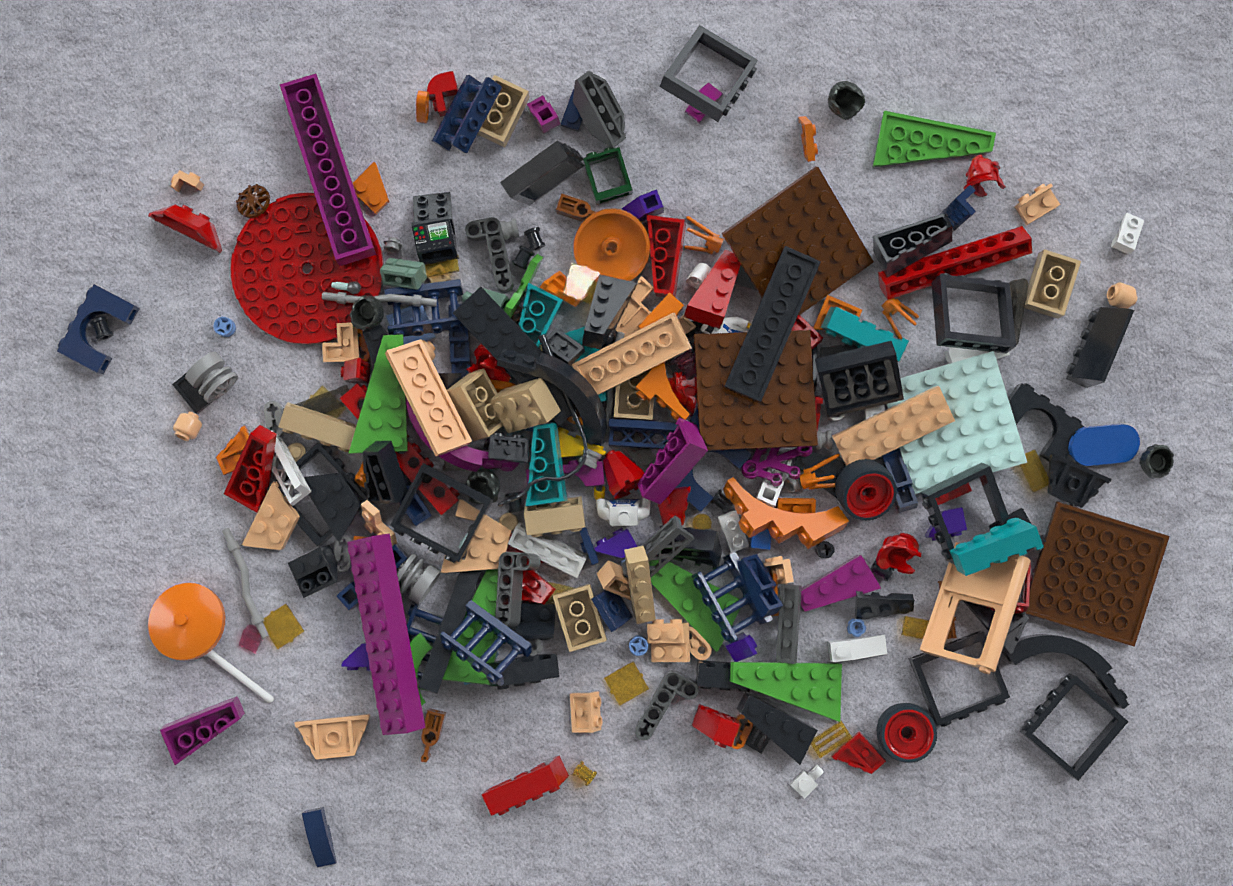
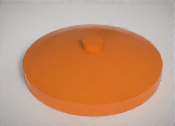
(612, 244)
(186, 621)

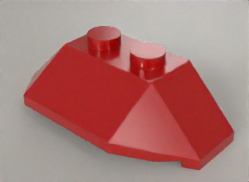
(189, 224)

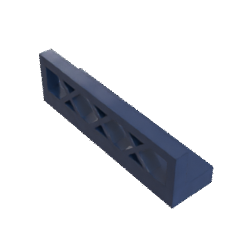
(959, 209)
(642, 427)

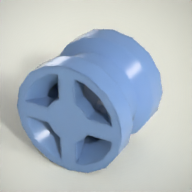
(222, 323)
(636, 647)

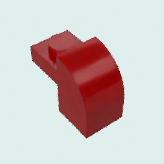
(439, 87)

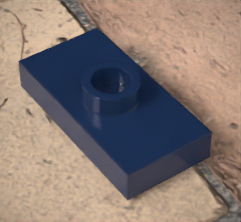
(587, 546)

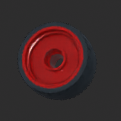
(865, 489)
(921, 736)

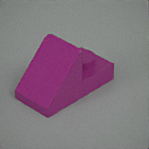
(711, 92)

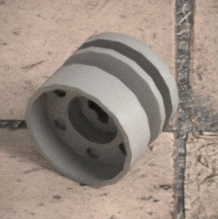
(211, 376)
(416, 579)

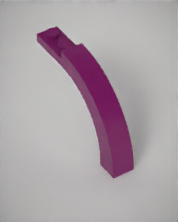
(464, 457)

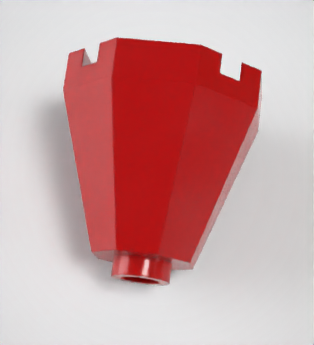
(621, 474)

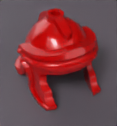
(982, 170)
(486, 361)
(684, 391)
(896, 551)

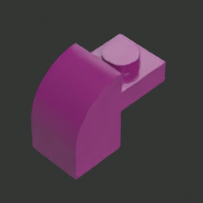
(543, 114)

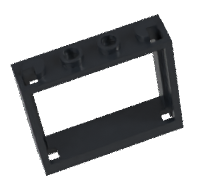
(696, 98)
(543, 173)
(946, 338)
(326, 451)
(935, 517)
(419, 538)
(962, 713)
(1097, 746)

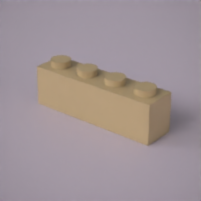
(317, 426)
(640, 584)

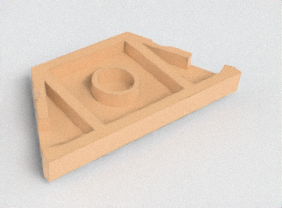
(273, 522)
(334, 735)

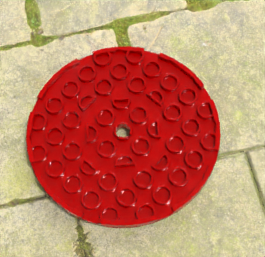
(271, 277)

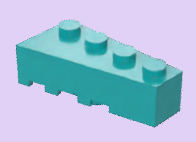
(861, 334)
(547, 462)

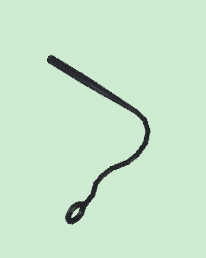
(547, 350)

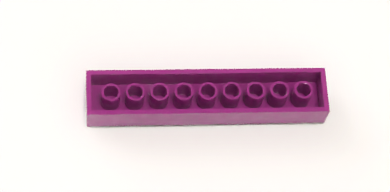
(327, 170)
(386, 635)

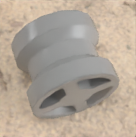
(510, 229)
(824, 440)
(591, 458)

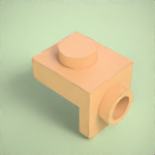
(181, 178)

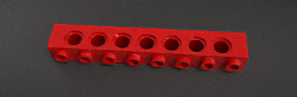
(957, 261)
(441, 504)

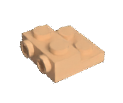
(669, 641)

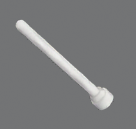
(240, 676)

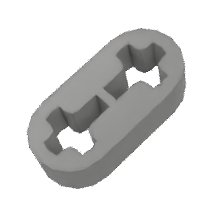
(269, 419)
(338, 552)

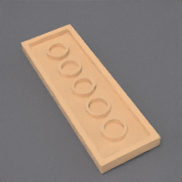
(634, 354)
(428, 397)
(894, 427)

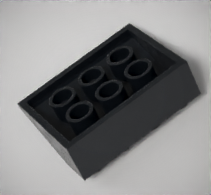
(1098, 346)
(859, 378)

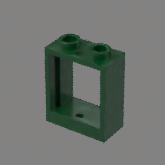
(614, 193)

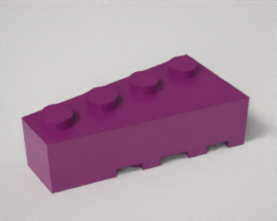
(673, 462)
(839, 584)
(195, 730)

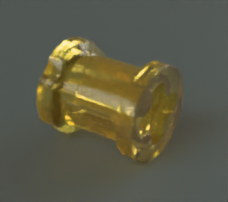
(584, 773)

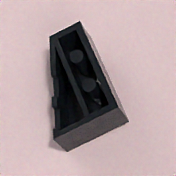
(383, 474)
(703, 549)
(528, 669)

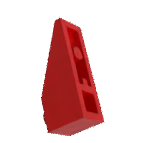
(356, 371)

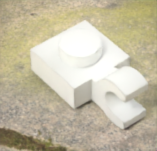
(805, 783)

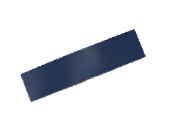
(459, 349)

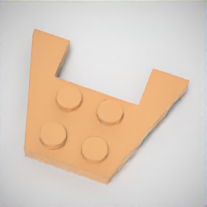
(636, 312)
(486, 545)

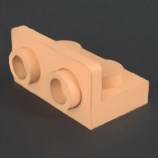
(1038, 204)
(781, 568)
(585, 712)

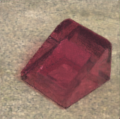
(686, 363)
(250, 639)

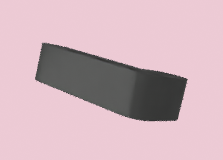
(495, 255)
(514, 589)
(661, 706)

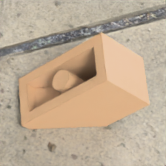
(612, 579)

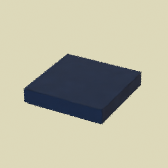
(612, 609)

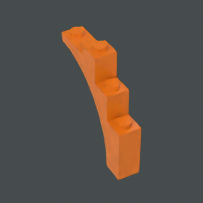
(656, 382)
(781, 524)

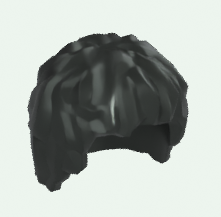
(846, 99)
(366, 313)
(1157, 461)
(485, 483)

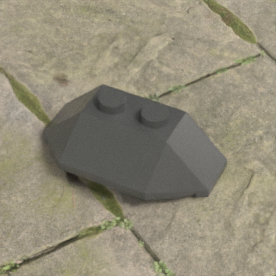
(599, 109)

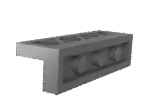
(661, 540)
(788, 623)

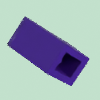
(645, 205)
(954, 521)
(616, 545)
(742, 648)
(357, 659)

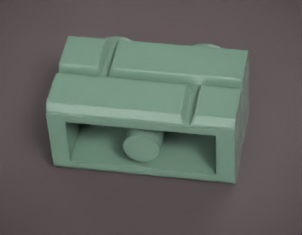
(403, 273)

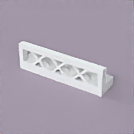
(291, 469)
(549, 550)

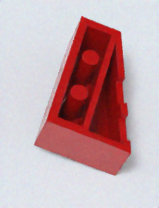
(716, 725)

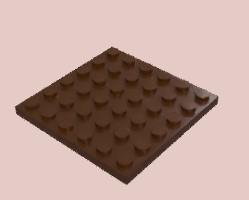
(809, 221)
(735, 422)
(1096, 573)

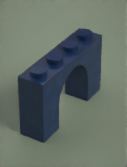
(75, 342)
(698, 496)

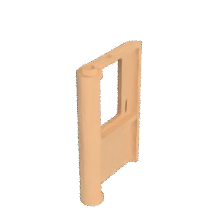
(992, 587)

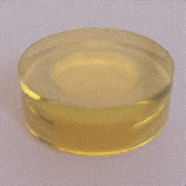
(702, 522)

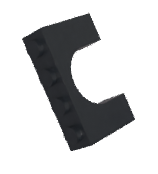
(1064, 427)

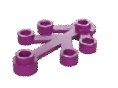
(775, 462)

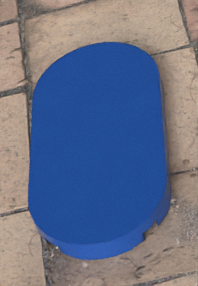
(1104, 444)

